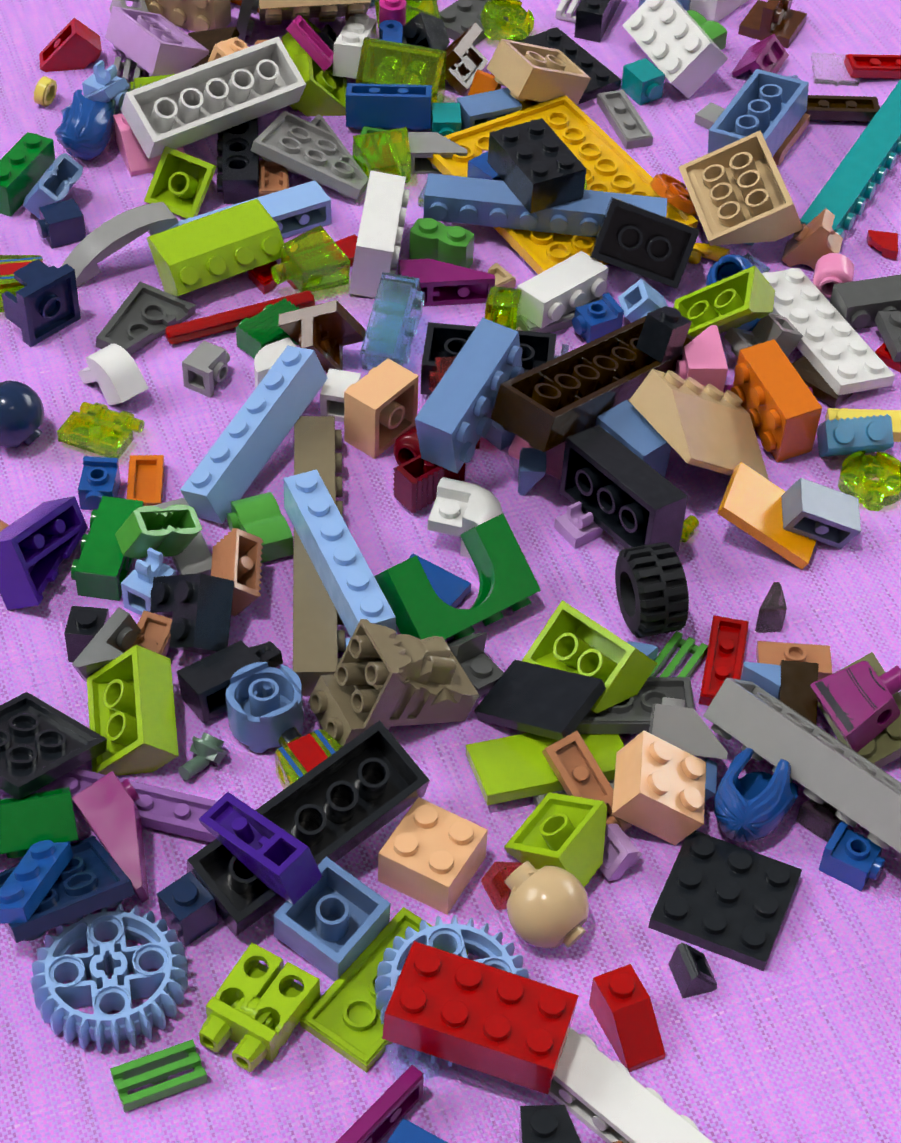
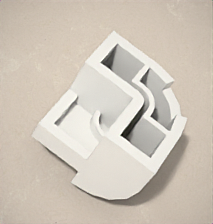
(461, 508)

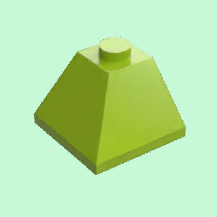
(180, 182)
(563, 834)

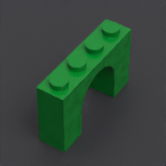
(502, 577)

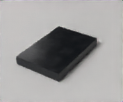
(540, 700)

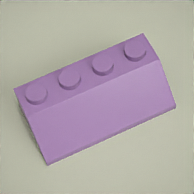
(153, 42)

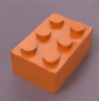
(777, 400)

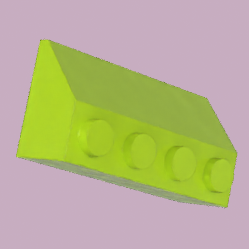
(323, 91)
(215, 247)

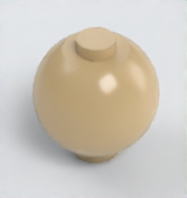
(546, 905)

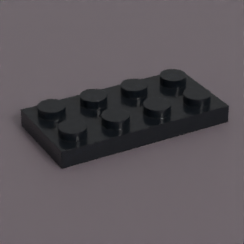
(601, 77)

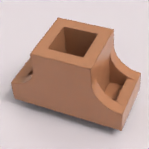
(813, 241)

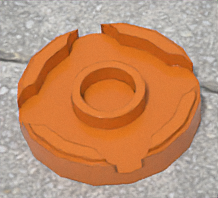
(674, 191)

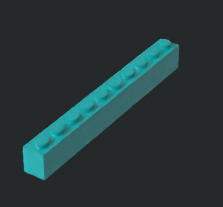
(862, 167)

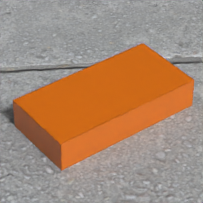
(146, 479)

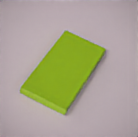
(517, 768)
(347, 1011)

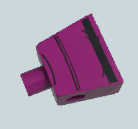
(859, 701)

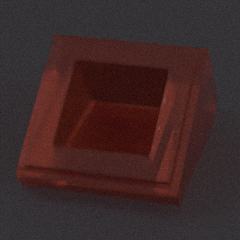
(494, 883)

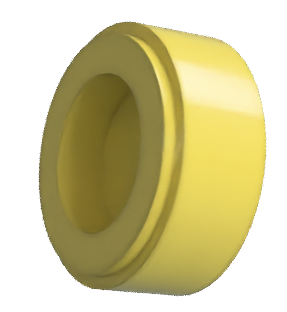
(45, 91)

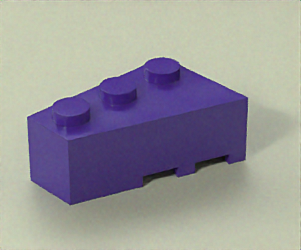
(35, 548)

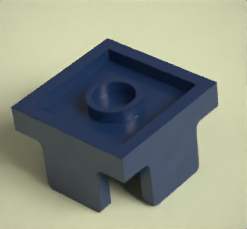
(45, 303)

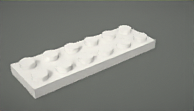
(827, 337)

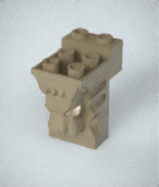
(391, 681)

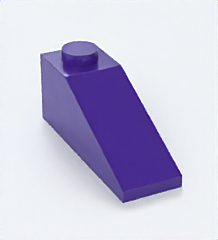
(263, 847)

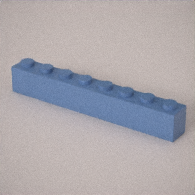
(495, 205)

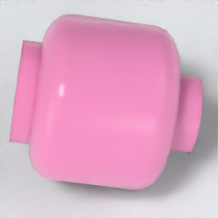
(831, 270)

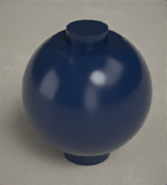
(19, 414)

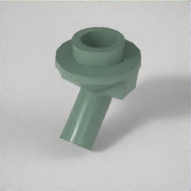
(207, 750)

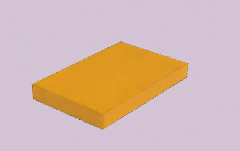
(756, 508)

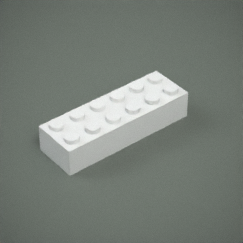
(213, 97)

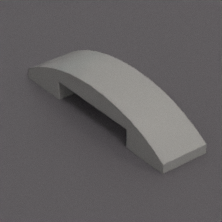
(115, 235)

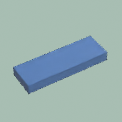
(106, 93)

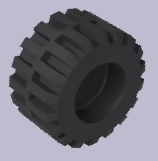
(651, 589)

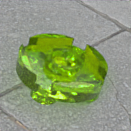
(496, 27)
(871, 493)

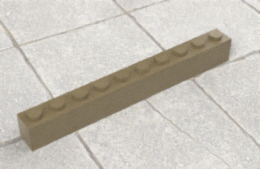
(314, 614)

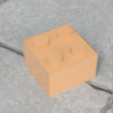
(380, 407)
(659, 788)
(432, 855)

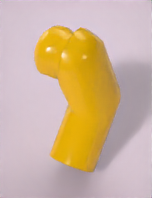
(706, 251)

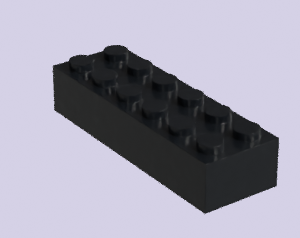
(326, 810)

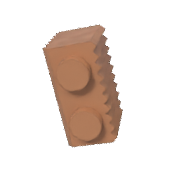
(239, 560)

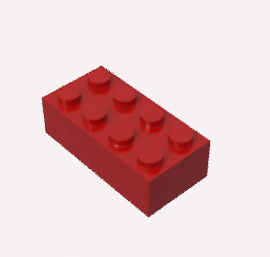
(479, 1017)

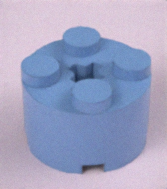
(264, 704)

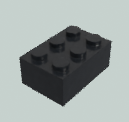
(536, 165)
(644, 242)

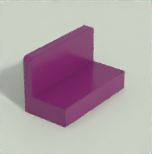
(764, 55)

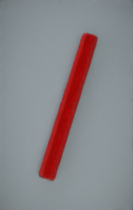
(229, 319)

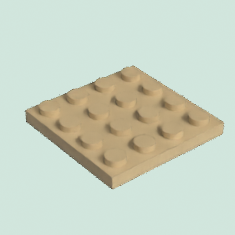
(326, 10)

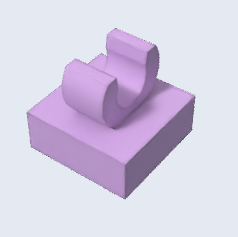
(577, 527)
(618, 853)

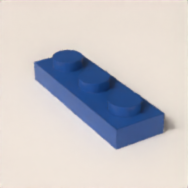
(32, 880)

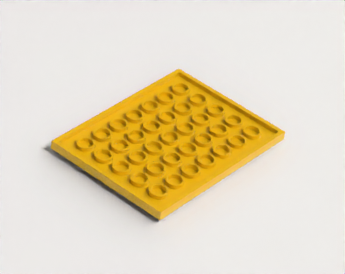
(606, 170)

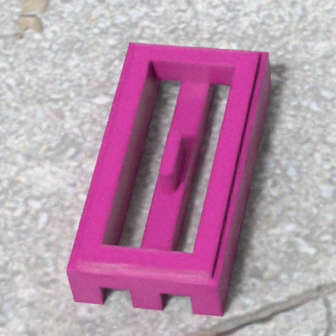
(311, 42)

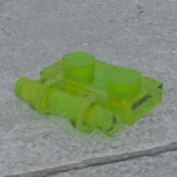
(100, 430)

